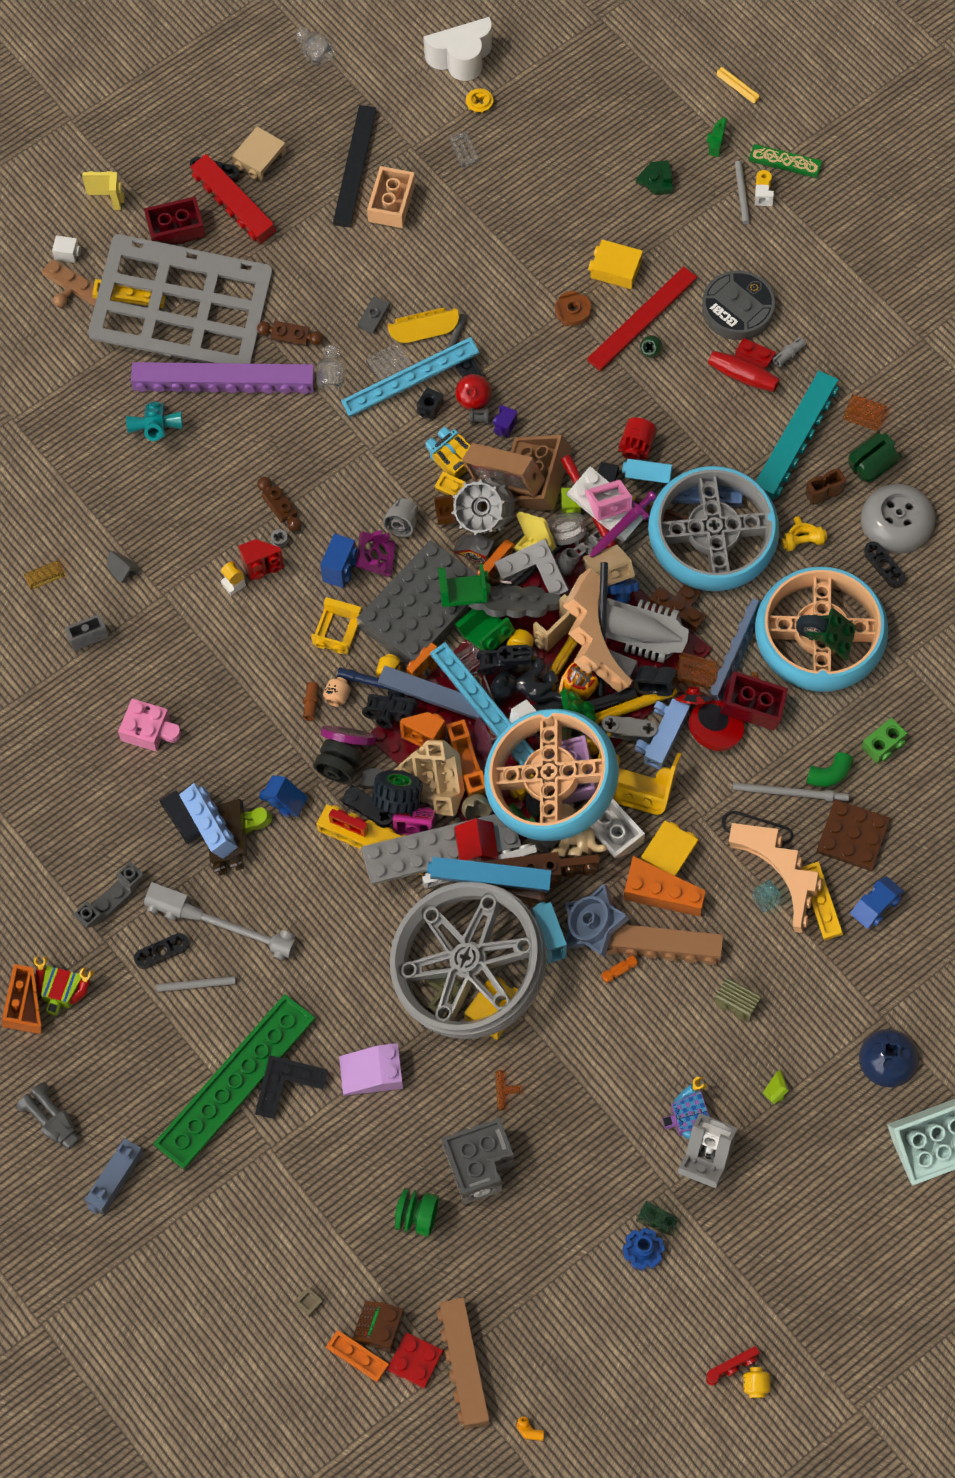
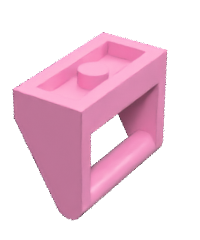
(611, 506)

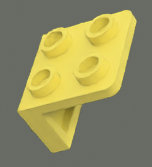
(104, 184)
(534, 530)

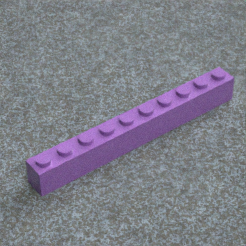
(223, 377)

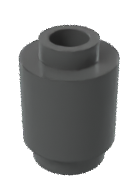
(568, 561)

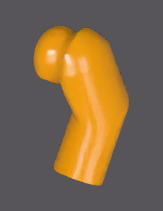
(527, 1431)

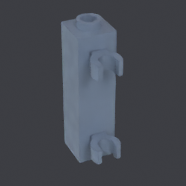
(113, 1177)

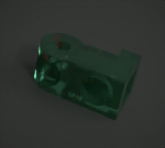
(657, 1218)

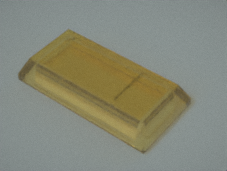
(44, 574)

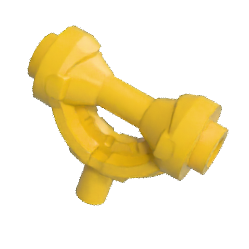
(815, 535)

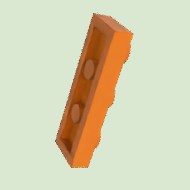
(357, 1356)

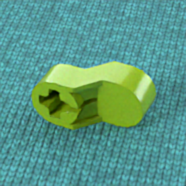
(257, 819)

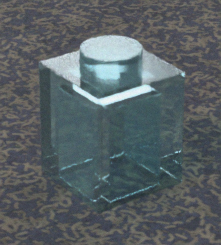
(766, 895)

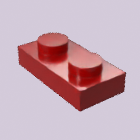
(342, 819)

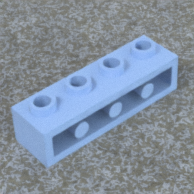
(208, 820)

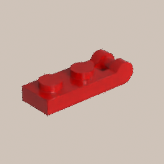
(731, 1366)

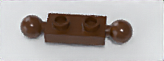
(290, 333)
(279, 504)

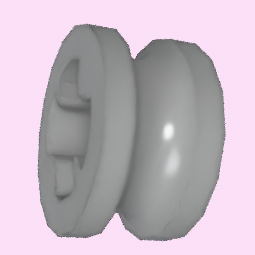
(276, 534)

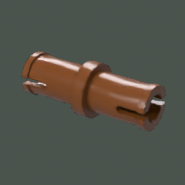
(310, 701)

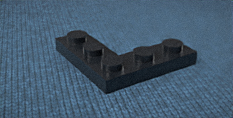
(275, 1073)

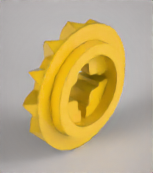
(479, 94)

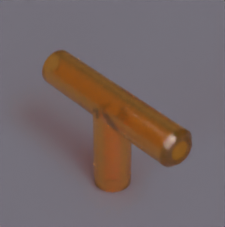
(501, 1090)

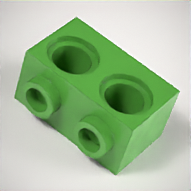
(881, 738)

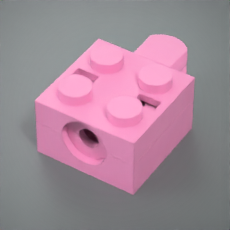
(147, 725)

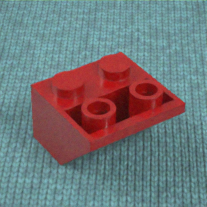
(260, 558)

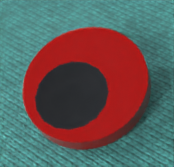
(715, 729)

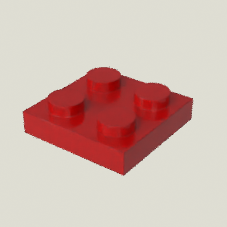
(414, 1360)

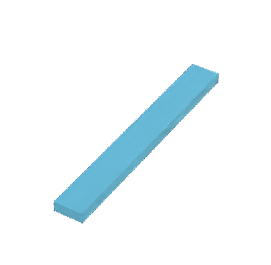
(410, 377)
(477, 697)

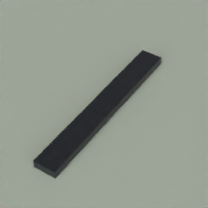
(354, 166)

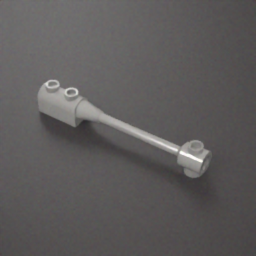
(177, 906)

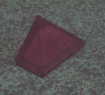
(480, 739)

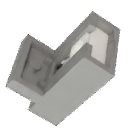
(708, 1150)

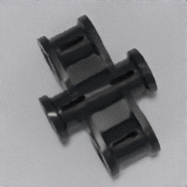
(389, 708)

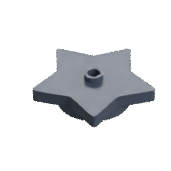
(593, 921)

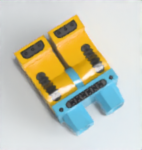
(449, 451)

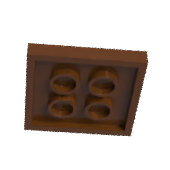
(853, 835)

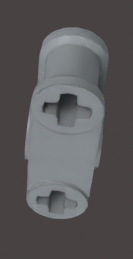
(629, 728)

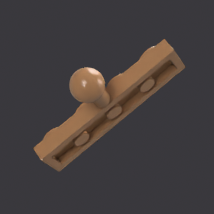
(70, 281)

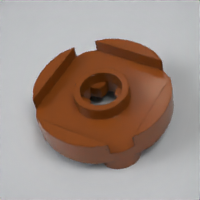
(573, 318)

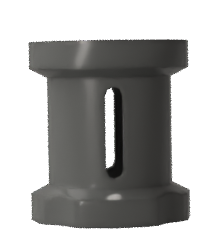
(479, 415)

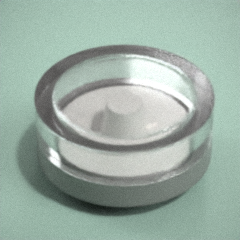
(567, 528)

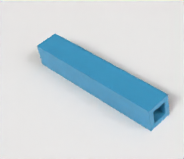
(489, 873)

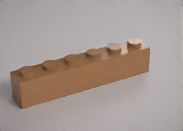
(666, 944)
(464, 1364)

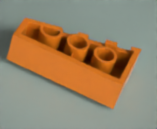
(661, 889)

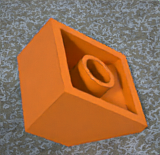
(422, 728)

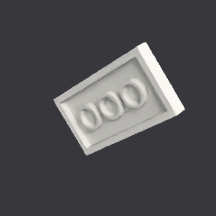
(593, 479)

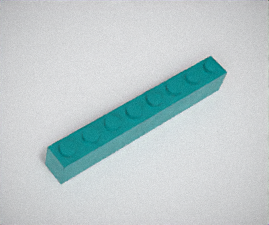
(797, 434)

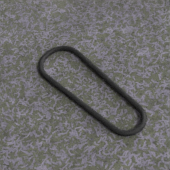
(759, 819)

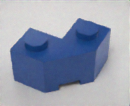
(875, 903)

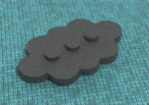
(518, 602)

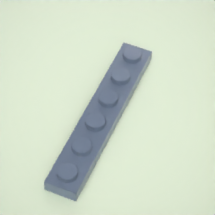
(737, 650)

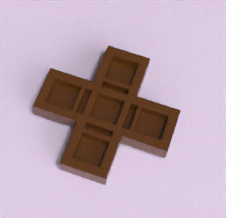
(683, 602)

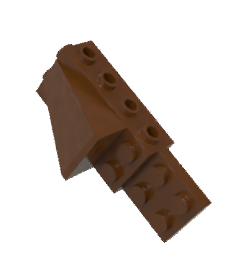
(549, 861)

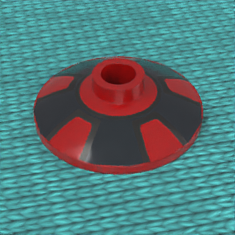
(693, 696)

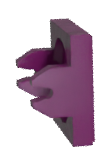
(374, 566)

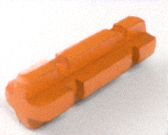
(619, 969)

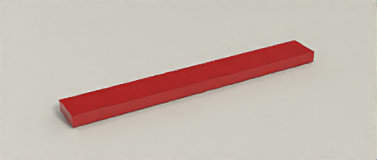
(642, 319)

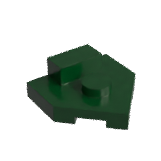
(657, 178)

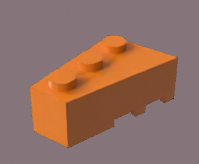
(21, 1004)

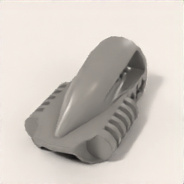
(646, 629)

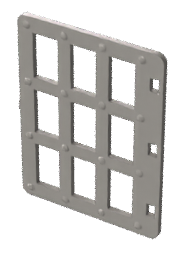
(176, 257)

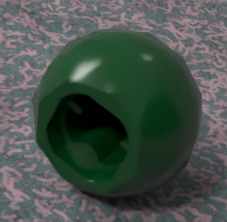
(651, 346)

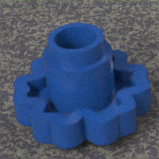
(621, 590)
(643, 1249)

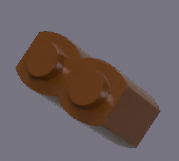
(825, 486)

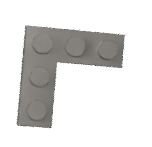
(542, 556)

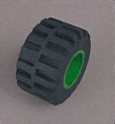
(397, 791)

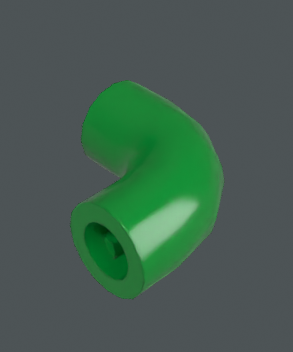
(833, 774)

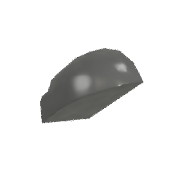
(121, 566)

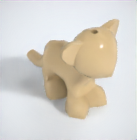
(584, 841)

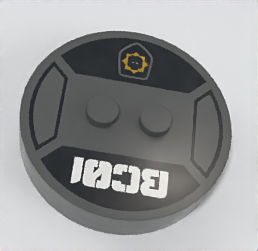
(738, 305)

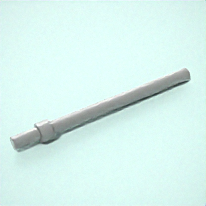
(828, 795)

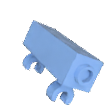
(666, 734)

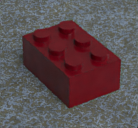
(175, 221)
(754, 700)

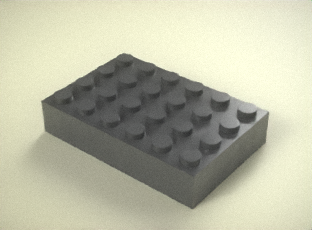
(410, 607)

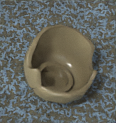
(476, 806)

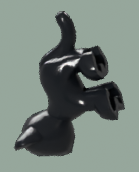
(506, 684)

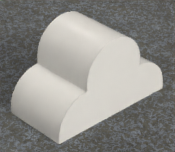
(460, 49)

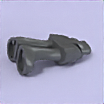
(59, 1126)

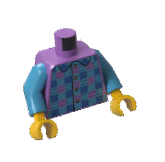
(686, 1109)

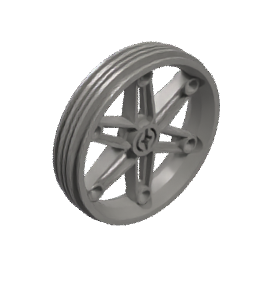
(422, 913)

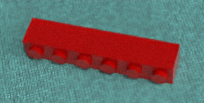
(233, 199)

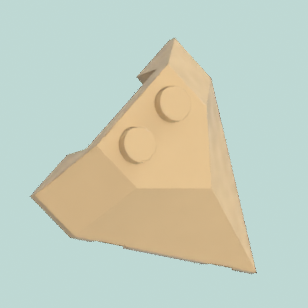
(441, 775)

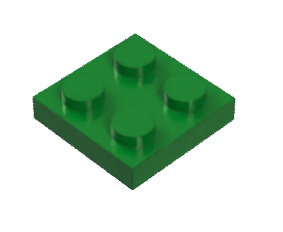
(573, 702)

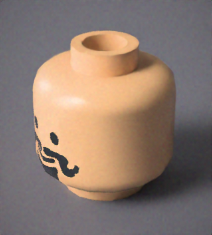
(337, 692)

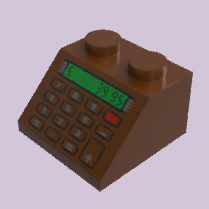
(378, 1325)

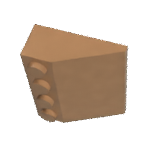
(547, 455)

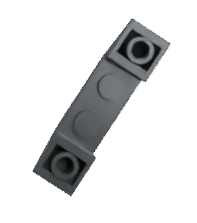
(112, 899)

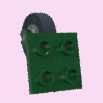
(831, 629)

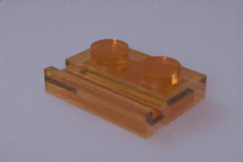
(864, 412)
(696, 670)

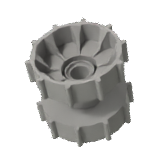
(469, 511)

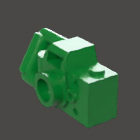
(716, 137)

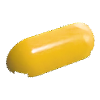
(423, 325)

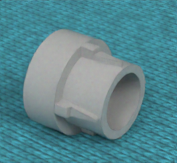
(401, 518)

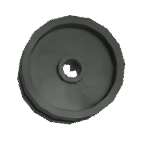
(337, 761)

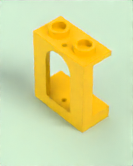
(342, 609)

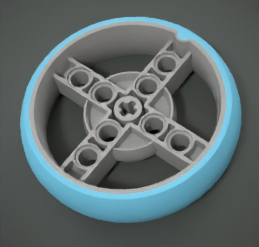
(708, 480)

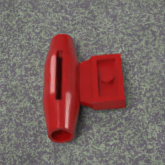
(747, 365)

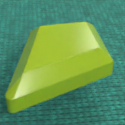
(776, 1088)

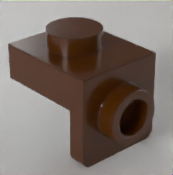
(443, 510)

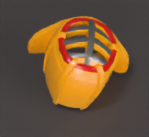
(579, 681)

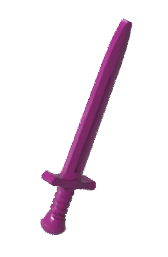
(624, 522)

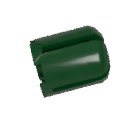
(873, 457)

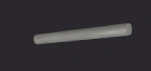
(742, 192)
(195, 984)

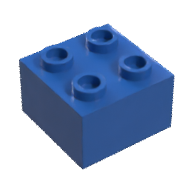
(339, 561)

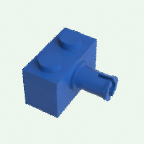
(284, 796)

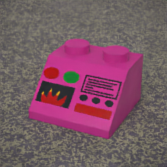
(414, 822)

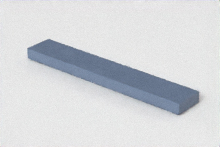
(426, 691)

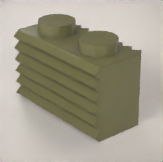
(737, 999)

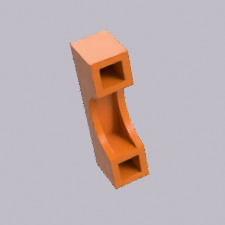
(461, 742)

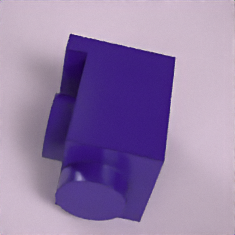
(505, 421)

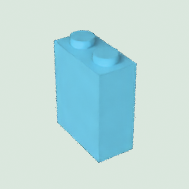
(647, 470)
(554, 940)

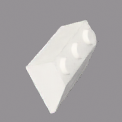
(618, 831)

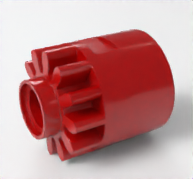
(637, 438)

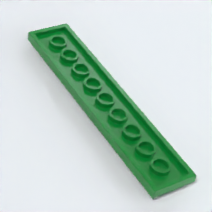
(233, 1082)

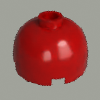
(473, 391)

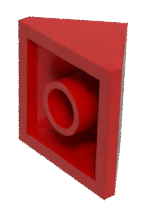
(476, 841)

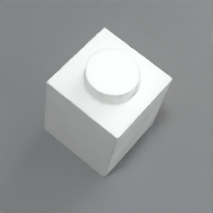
(66, 249)

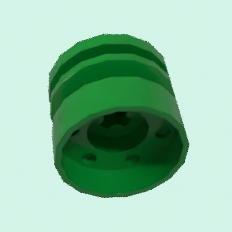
(416, 1212)

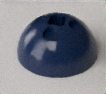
(882, 1065)

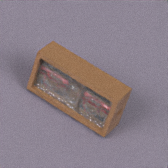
(506, 467)

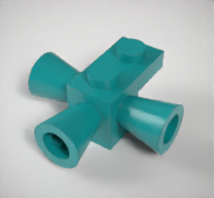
(154, 421)

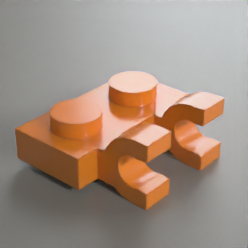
(422, 662)

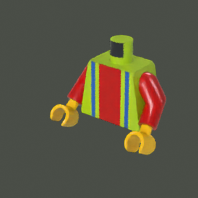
(60, 986)

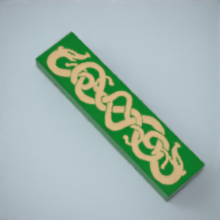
(785, 161)

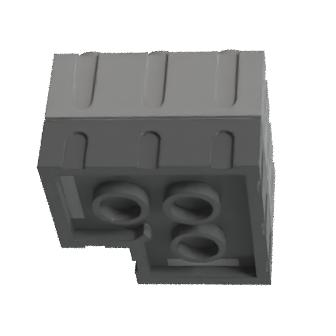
(477, 1157)

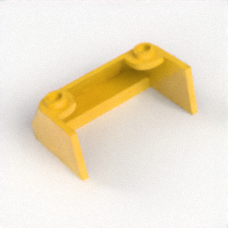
(643, 791)

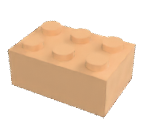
(391, 197)

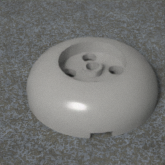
(896, 536)

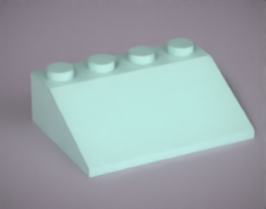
(926, 1142)

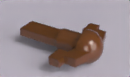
(495, 581)

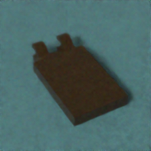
(233, 815)

